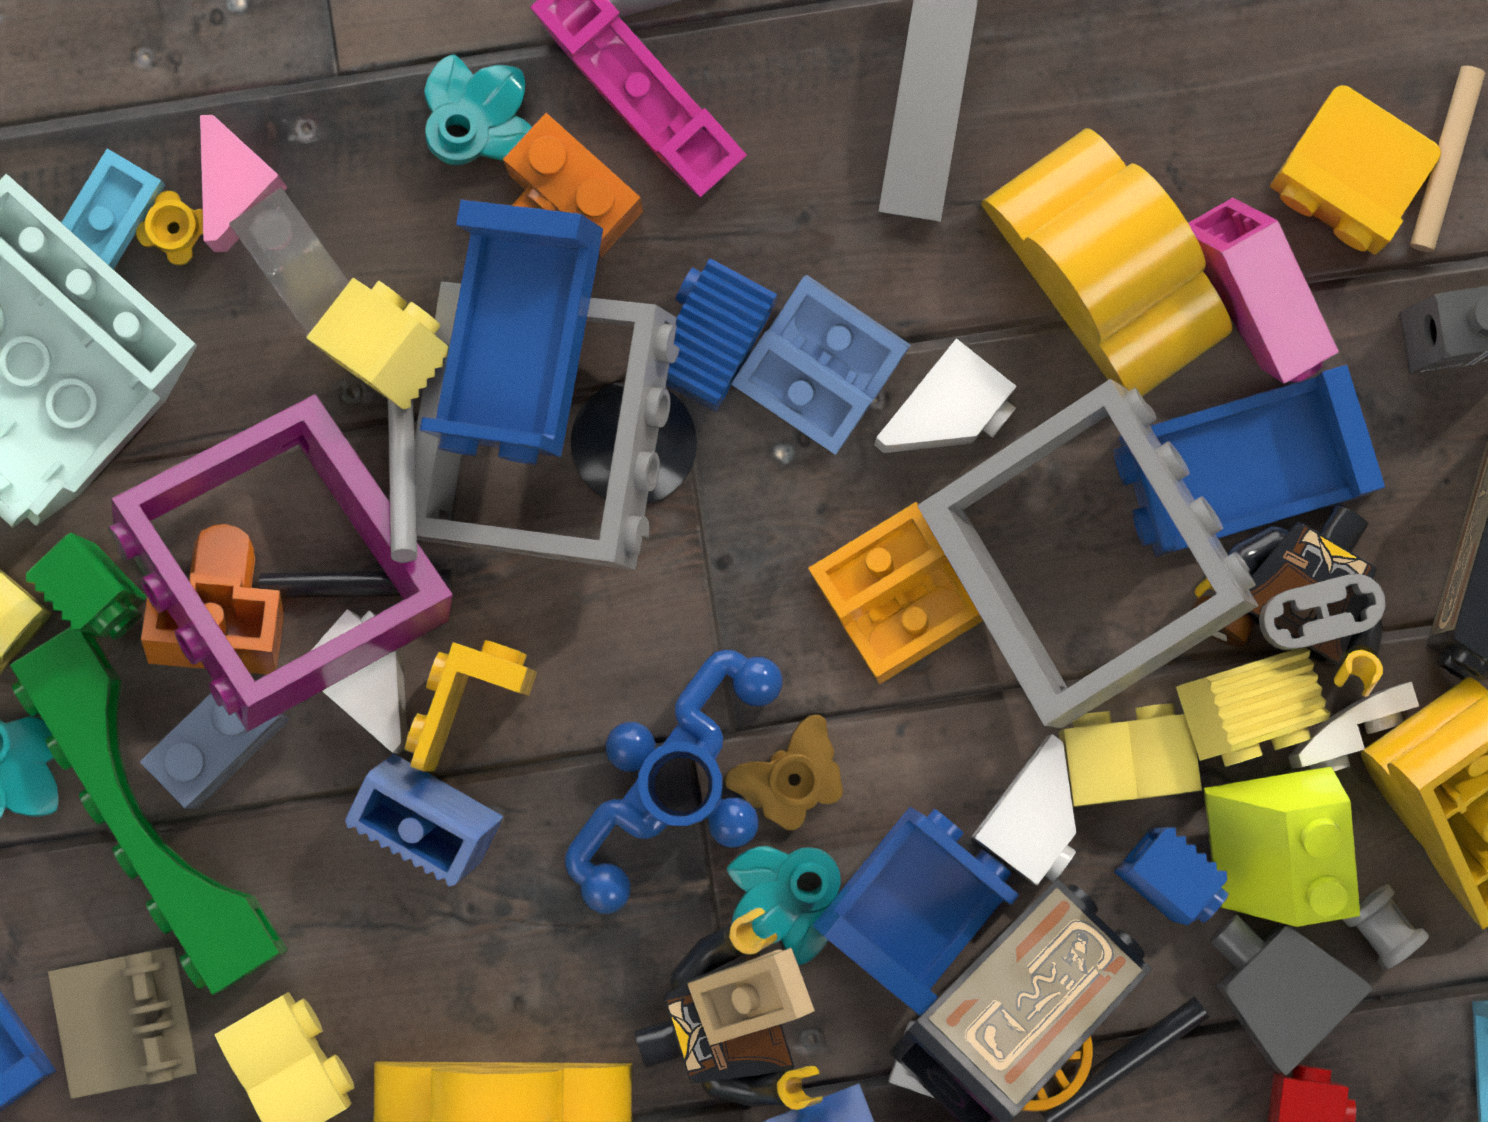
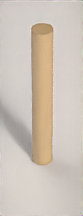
(1445, 170)

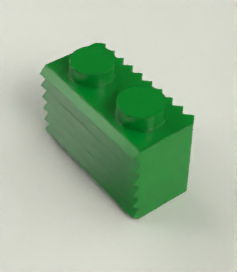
(87, 588)

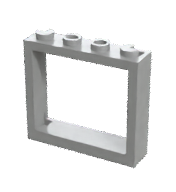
(634, 459)
(998, 607)

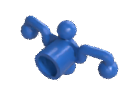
(640, 813)

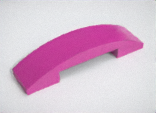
(641, 90)

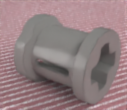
(1387, 928)

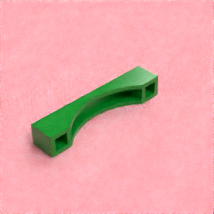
(79, 701)

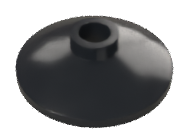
(595, 437)

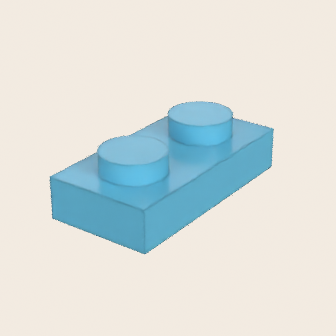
(112, 206)

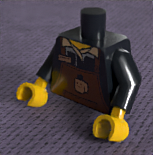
(1302, 557)
(739, 1069)

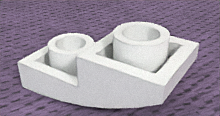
(1341, 734)

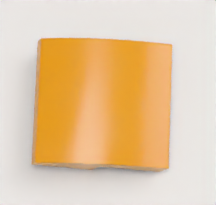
(896, 593)

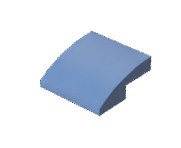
(820, 364)

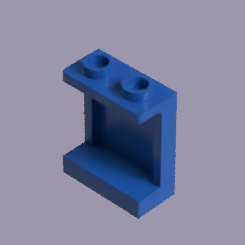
(915, 906)

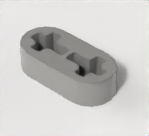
(1327, 626)

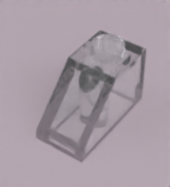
(291, 257)

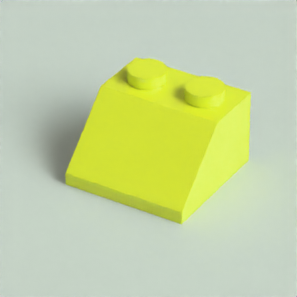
(1285, 847)

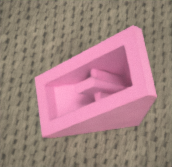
(231, 182)

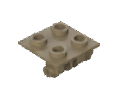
(123, 1022)

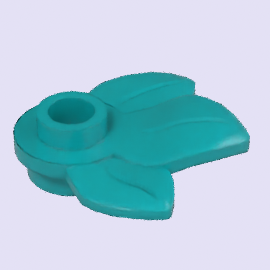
(477, 102)
(25, 779)
(789, 911)

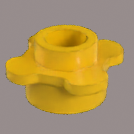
(155, 230)

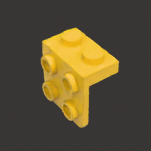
(1356, 170)
(448, 679)

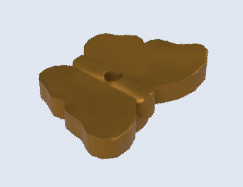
(767, 782)

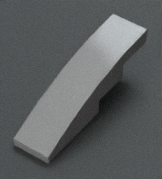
(927, 108)

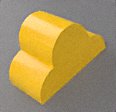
(1113, 260)
(1438, 787)
(502, 1092)

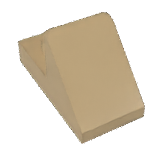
(751, 996)

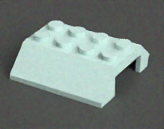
(76, 360)

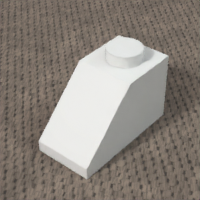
(950, 405)
(374, 693)
(1034, 817)

